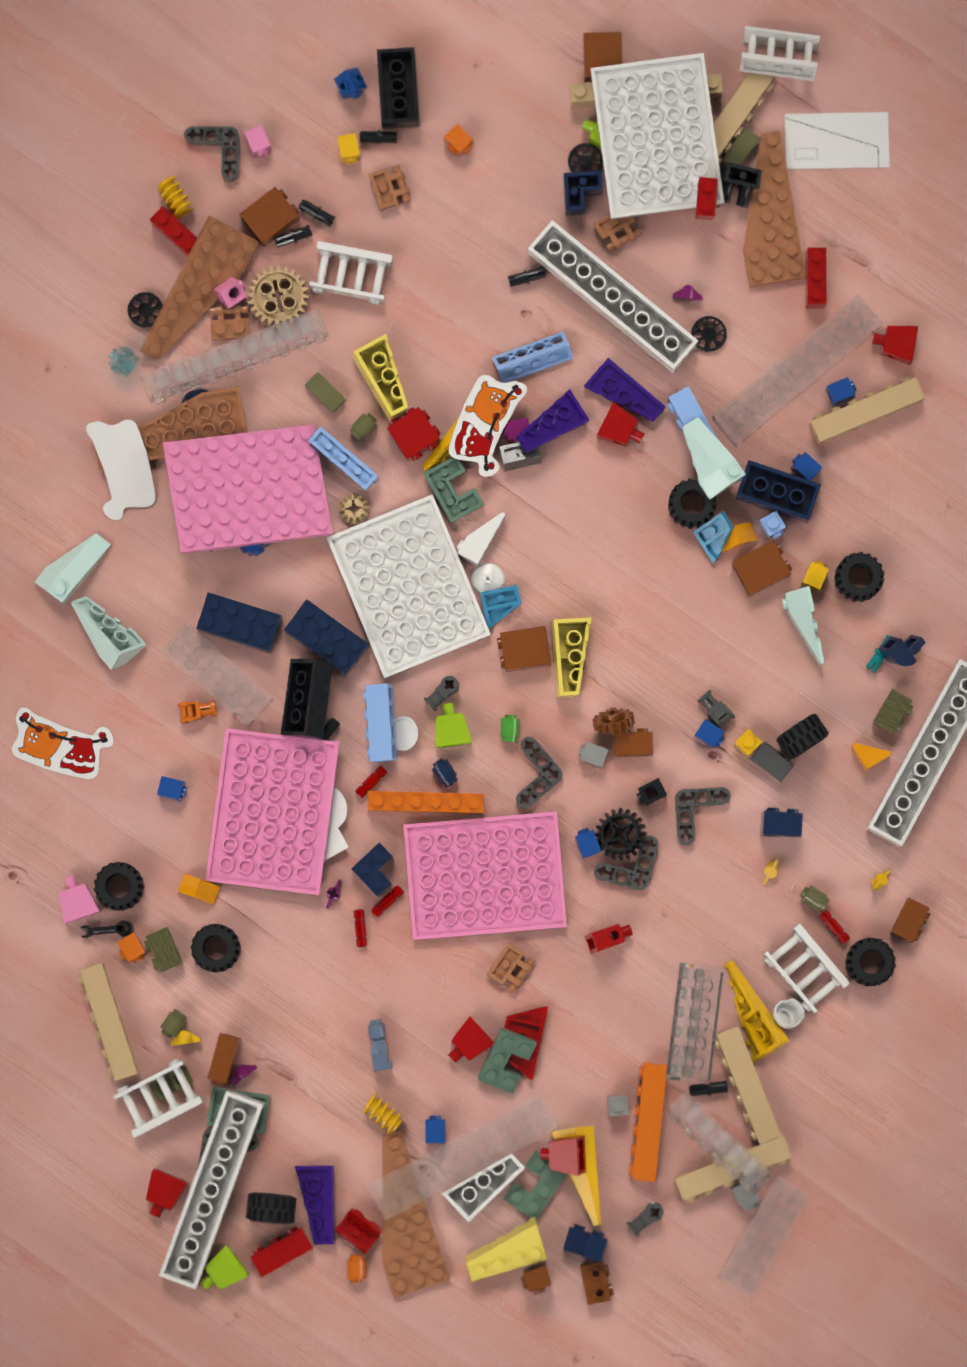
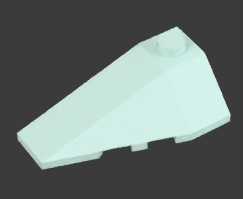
(713, 462)
(70, 570)
(800, 610)
(111, 640)

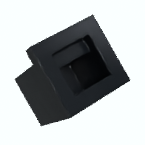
(658, 789)

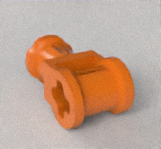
(196, 710)

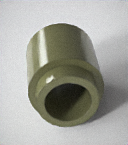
(363, 426)
(814, 898)
(173, 1023)

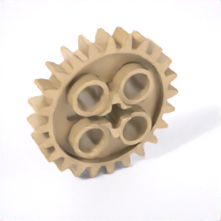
(294, 292)

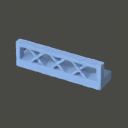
(533, 359)
(343, 458)

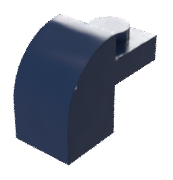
(900, 652)

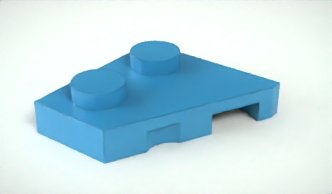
(714, 535)
(499, 603)

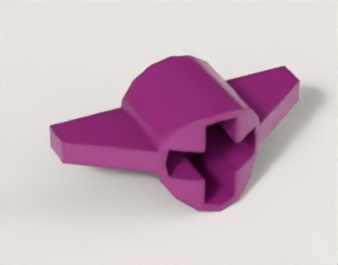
(688, 293)
(333, 894)
(242, 1072)

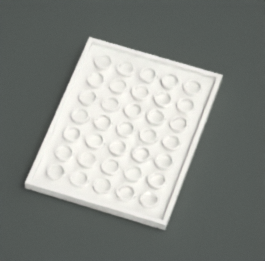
(655, 134)
(408, 586)

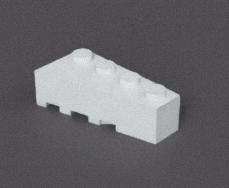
(478, 1190)

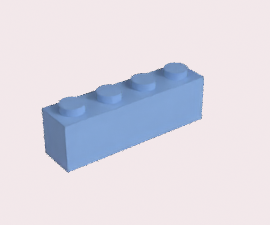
(686, 408)
(381, 723)

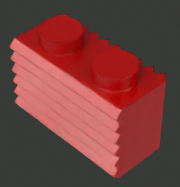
(706, 198)

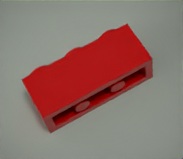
(173, 230)
(815, 278)
(281, 1251)

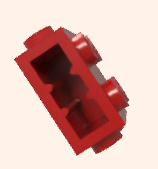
(414, 433)

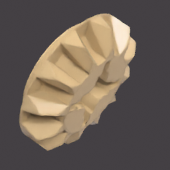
(360, 515)

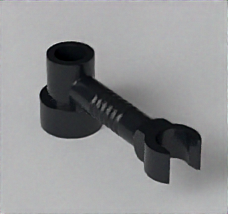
(128, 929)

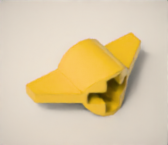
(771, 870)
(879, 880)
(185, 1037)

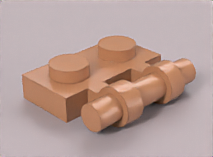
(384, 190)
(609, 227)
(229, 328)
(505, 965)

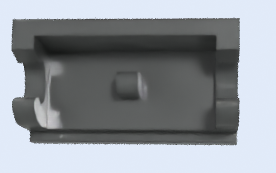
(515, 457)
(772, 761)

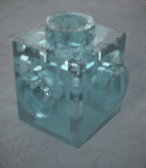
(129, 360)

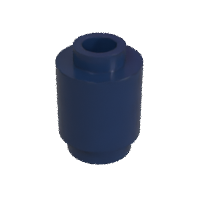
(444, 772)

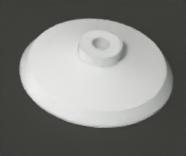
(487, 577)
(405, 733)

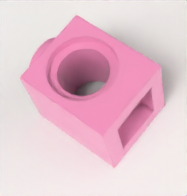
(258, 141)
(223, 290)

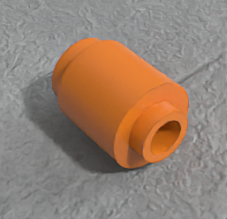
(356, 1268)

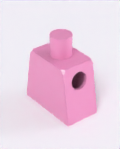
(77, 901)

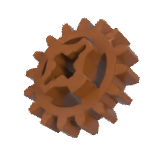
(613, 721)

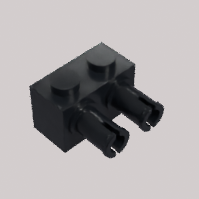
(739, 176)

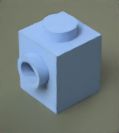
(772, 525)

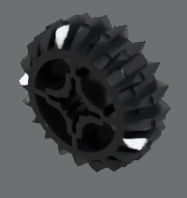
(630, 847)

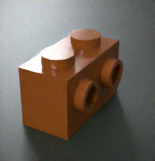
(536, 1279)
(595, 1282)

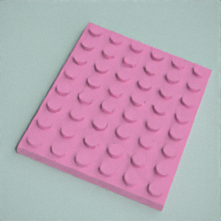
(247, 489)
(272, 811)
(485, 875)

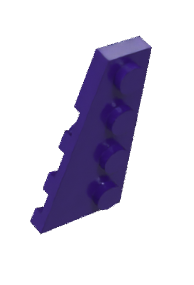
(623, 390)
(553, 423)
(319, 1201)

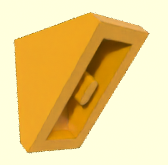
(741, 535)
(868, 755)
(199, 889)

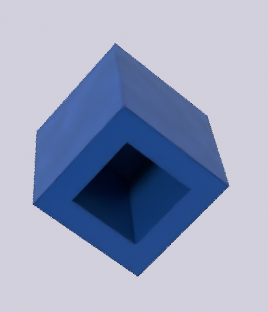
(841, 391)
(805, 466)
(710, 734)
(172, 788)
(587, 843)
(435, 1130)

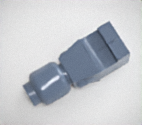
(379, 1048)

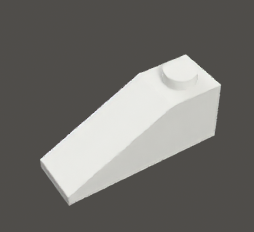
(478, 541)

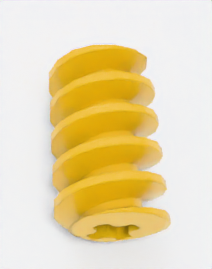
(174, 198)
(383, 1114)

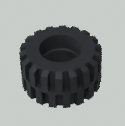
(684, 518)
(859, 560)
(802, 736)
(102, 881)
(201, 938)
(887, 957)
(271, 1208)

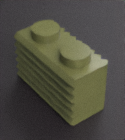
(892, 712)
(163, 949)

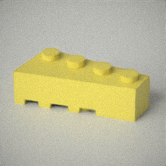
(381, 375)
(569, 650)
(508, 1252)

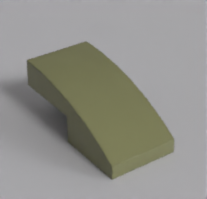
(742, 147)
(325, 392)
(172, 1082)

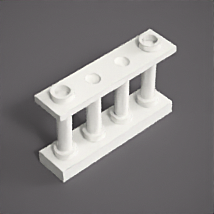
(779, 66)
(345, 254)
(812, 950)
(175, 1108)

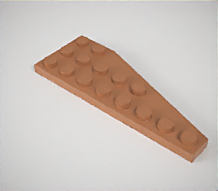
(772, 236)
(214, 258)
(202, 416)
(408, 1239)

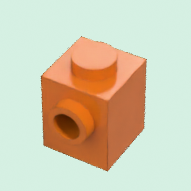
(458, 141)
(131, 948)

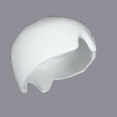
(788, 1013)

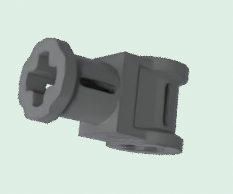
(442, 693)
(717, 710)
(645, 1219)

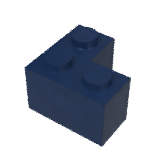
(580, 185)
(781, 823)
(369, 866)
(585, 1243)

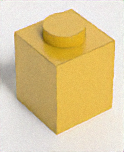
(349, 148)
(815, 575)
(747, 742)

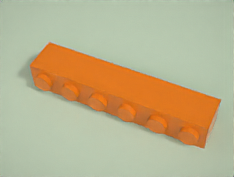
(425, 802)
(649, 1122)

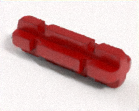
(371, 781)
(387, 901)
(834, 926)
(360, 928)

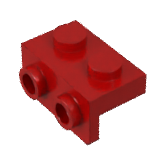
(358, 1230)

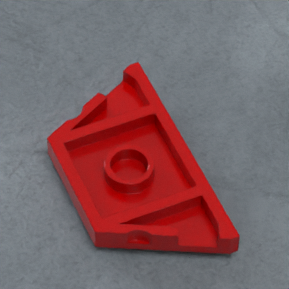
(530, 1025)

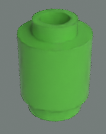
(509, 728)

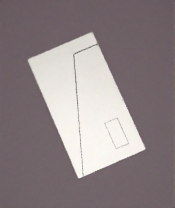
(837, 140)

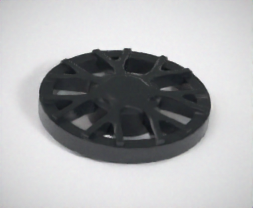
(585, 159)
(144, 309)
(709, 333)

